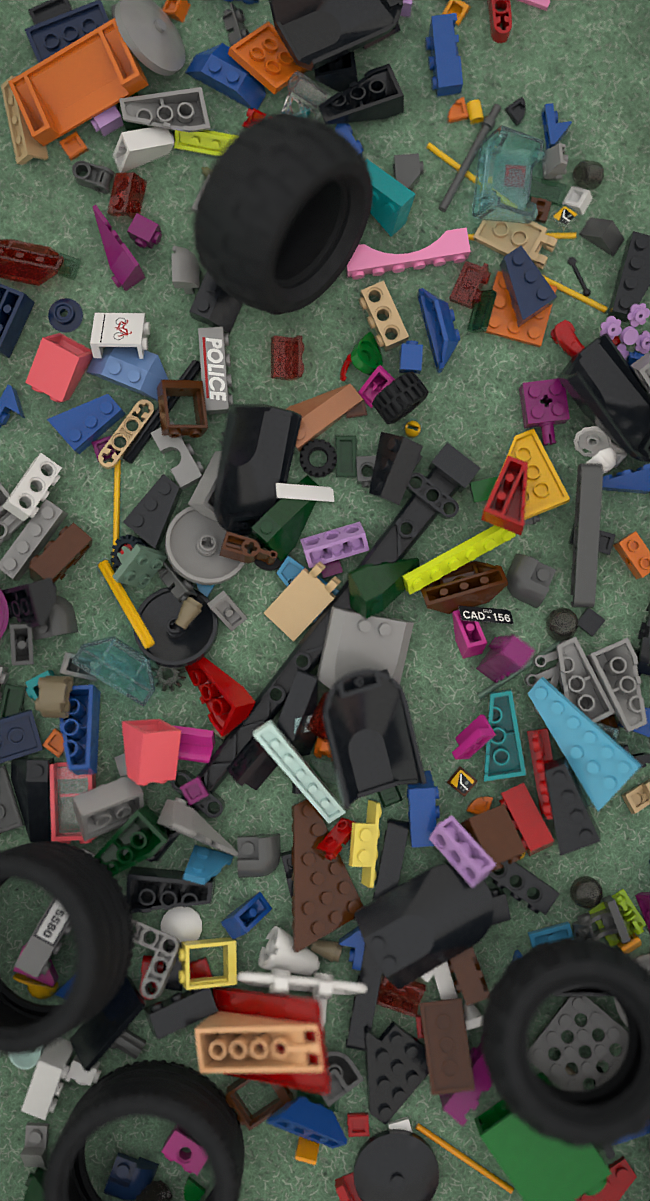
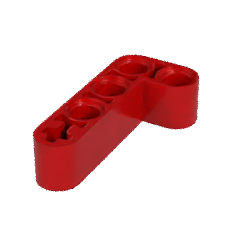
(497, 17)

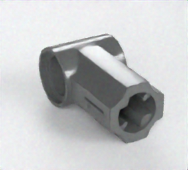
(129, 1043)

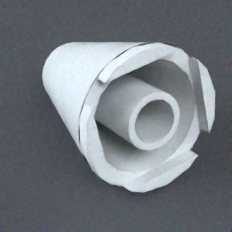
(280, 955)

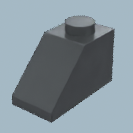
(408, 169)
(21, 644)

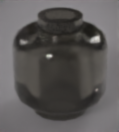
(588, 174)

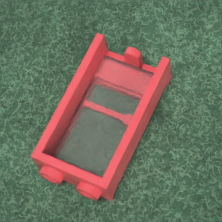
(63, 787)

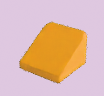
(458, 7)
(630, 945)
(306, 1151)

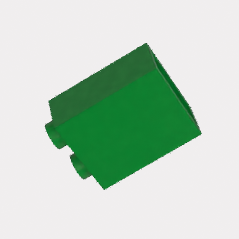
(539, 1165)

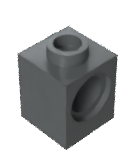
(363, 462)

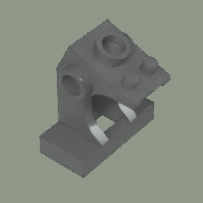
(611, 921)

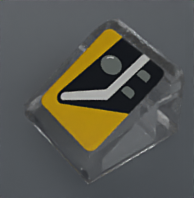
(564, 217)

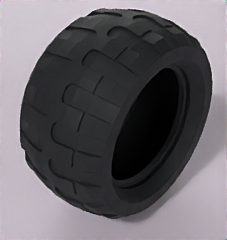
(282, 212)
(573, 1117)

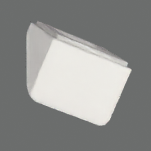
(578, 199)

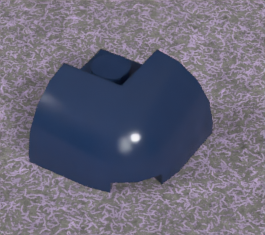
(130, 1177)

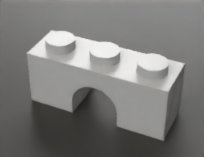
(187, 471)

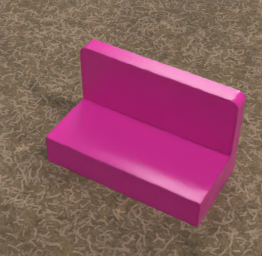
(473, 738)
(196, 744)

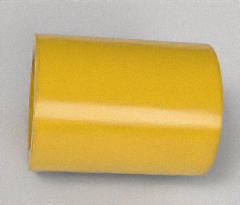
(475, 111)

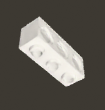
(23, 491)

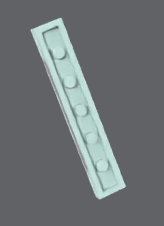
(299, 771)

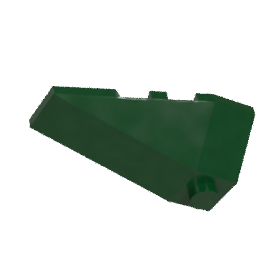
(284, 523)
(133, 842)

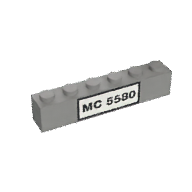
(45, 939)

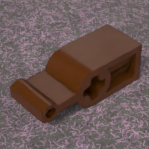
(236, 548)

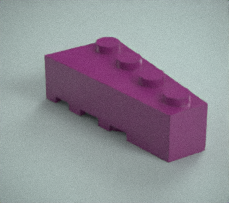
(505, 657)
(460, 1103)

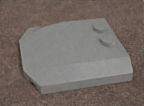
(363, 644)

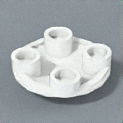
(182, 923)

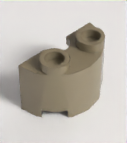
(54, 696)

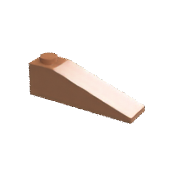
(323, 411)

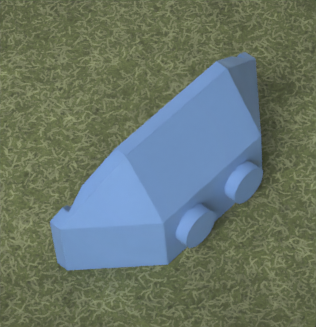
(125, 369)

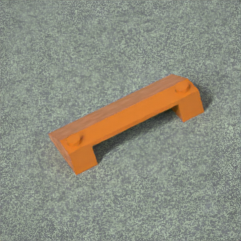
(77, 83)

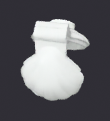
(602, 448)

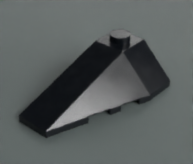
(369, 99)

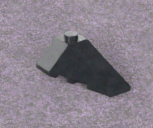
(338, 73)
(32, 601)
(300, 703)
(32, 789)

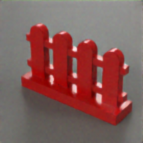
(541, 754)

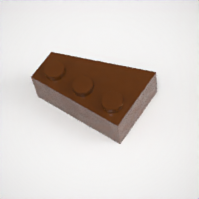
(469, 977)

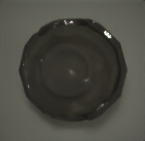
(562, 624)
(586, 892)

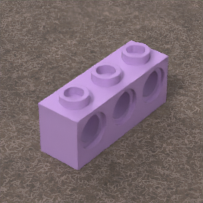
(335, 544)
(462, 851)

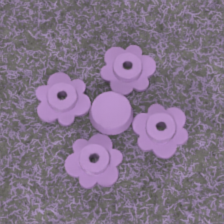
(629, 335)

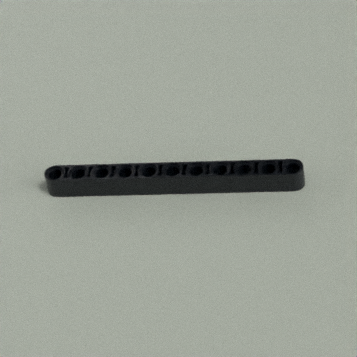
(370, 973)

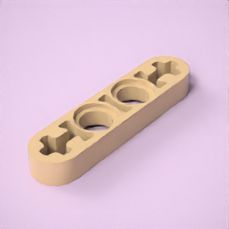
(123, 432)

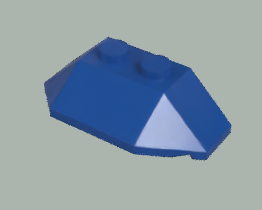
(226, 76)
(439, 327)
(309, 1122)

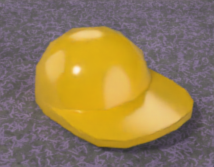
(36, 988)

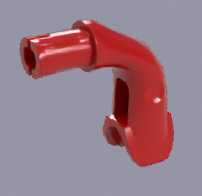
(565, 336)

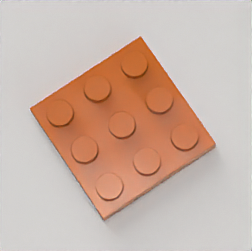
(265, 58)
(504, 320)

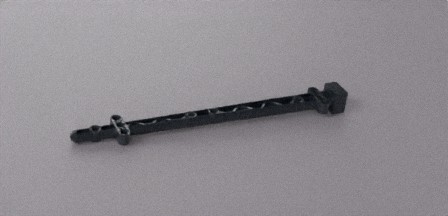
(448, 474)

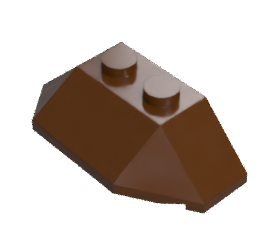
(467, 586)

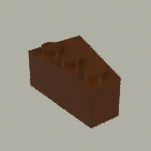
(60, 554)

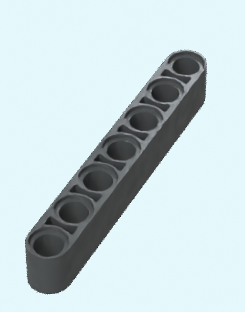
(586, 534)

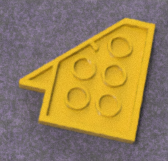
(543, 484)

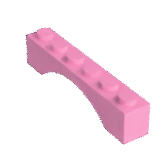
(449, 247)

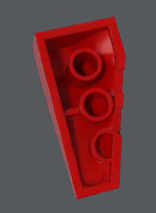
(224, 697)

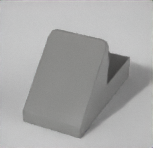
(227, 610)
(36, 1145)

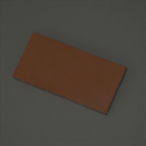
(446, 1046)

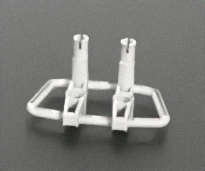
(321, 985)

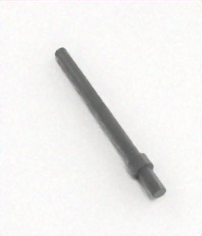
(487, 125)

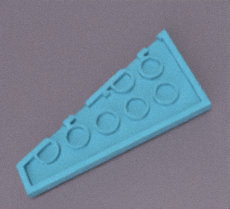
(592, 754)

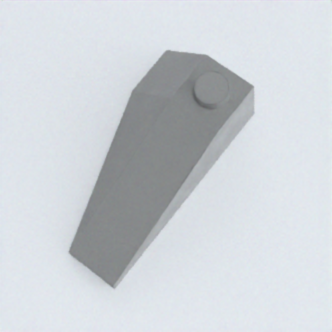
(172, 110)
(620, 680)
(581, 682)
(188, 822)

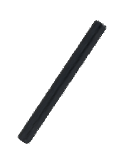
(154, 422)

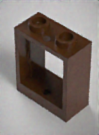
(184, 388)
(244, 1115)

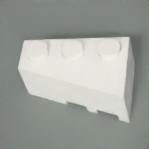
(47, 1079)

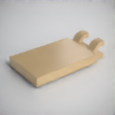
(508, 236)
(302, 602)

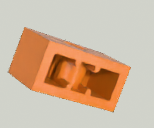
(634, 554)

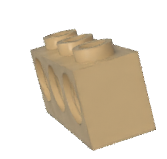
(383, 306)

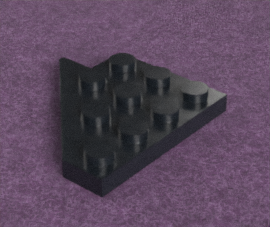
(393, 1069)

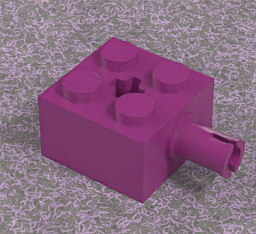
(536, 414)

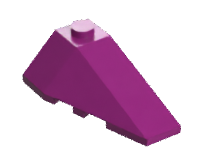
(121, 261)

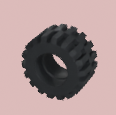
(400, 397)

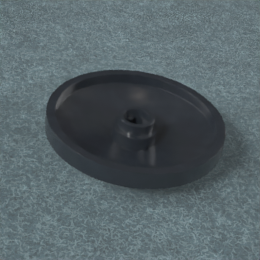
(174, 645)
(396, 1168)

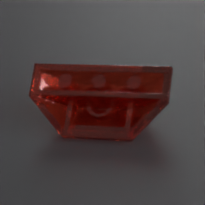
(28, 262)

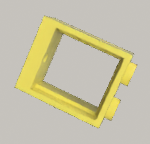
(229, 964)

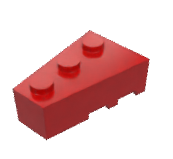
(507, 500)
(526, 819)

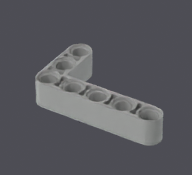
(160, 955)

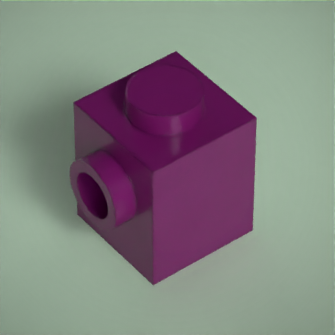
(144, 232)

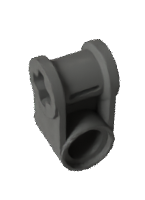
(96, 178)

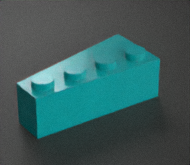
(504, 750)

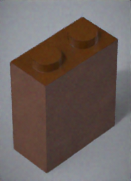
(496, 835)

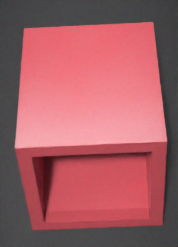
(58, 366)
(151, 750)

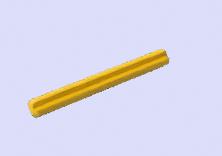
(126, 605)

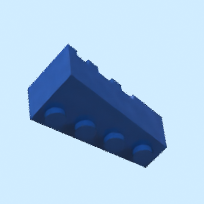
(82, 730)

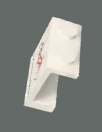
(119, 331)

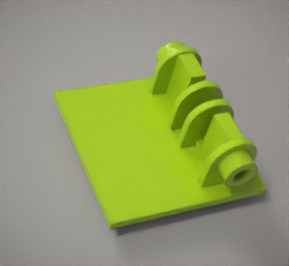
(632, 919)

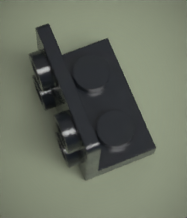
(252, 765)

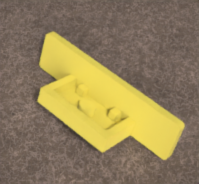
(364, 844)

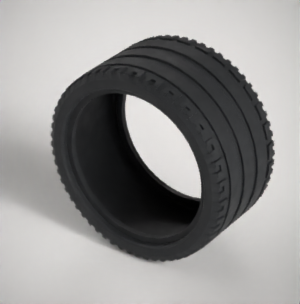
(101, 936)
(154, 1091)

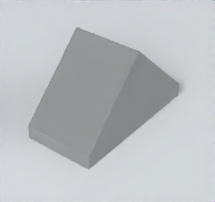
(73, 670)

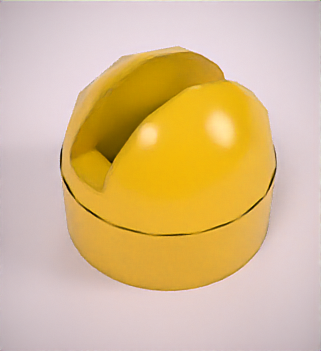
(411, 432)

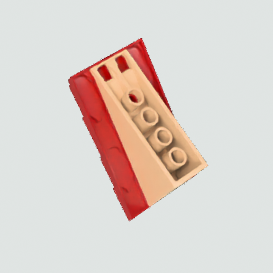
(265, 1039)

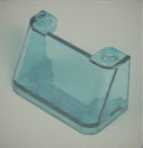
(506, 176)

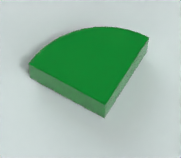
(193, 1191)

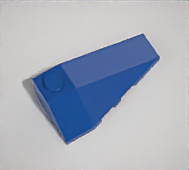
(629, 481)

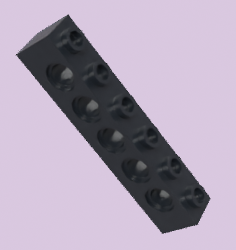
(540, 901)

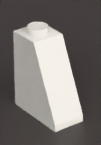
(141, 147)

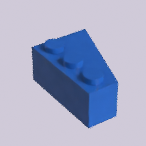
(444, 55)
(87, 422)
(422, 811)

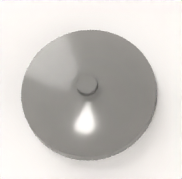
(150, 35)
(194, 549)

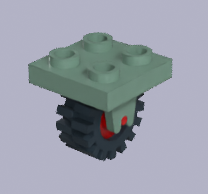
(135, 561)

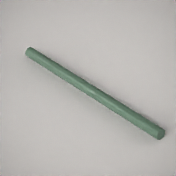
(494, 686)

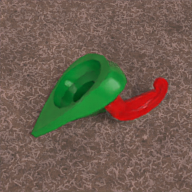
(364, 356)

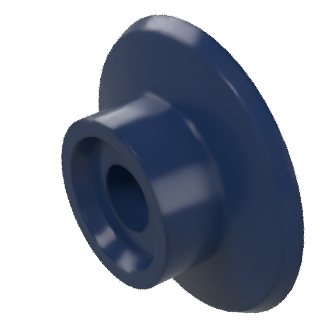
(71, 321)

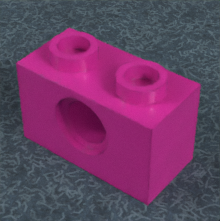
(172, 1150)

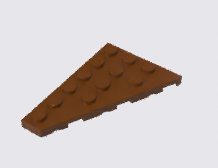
(321, 887)

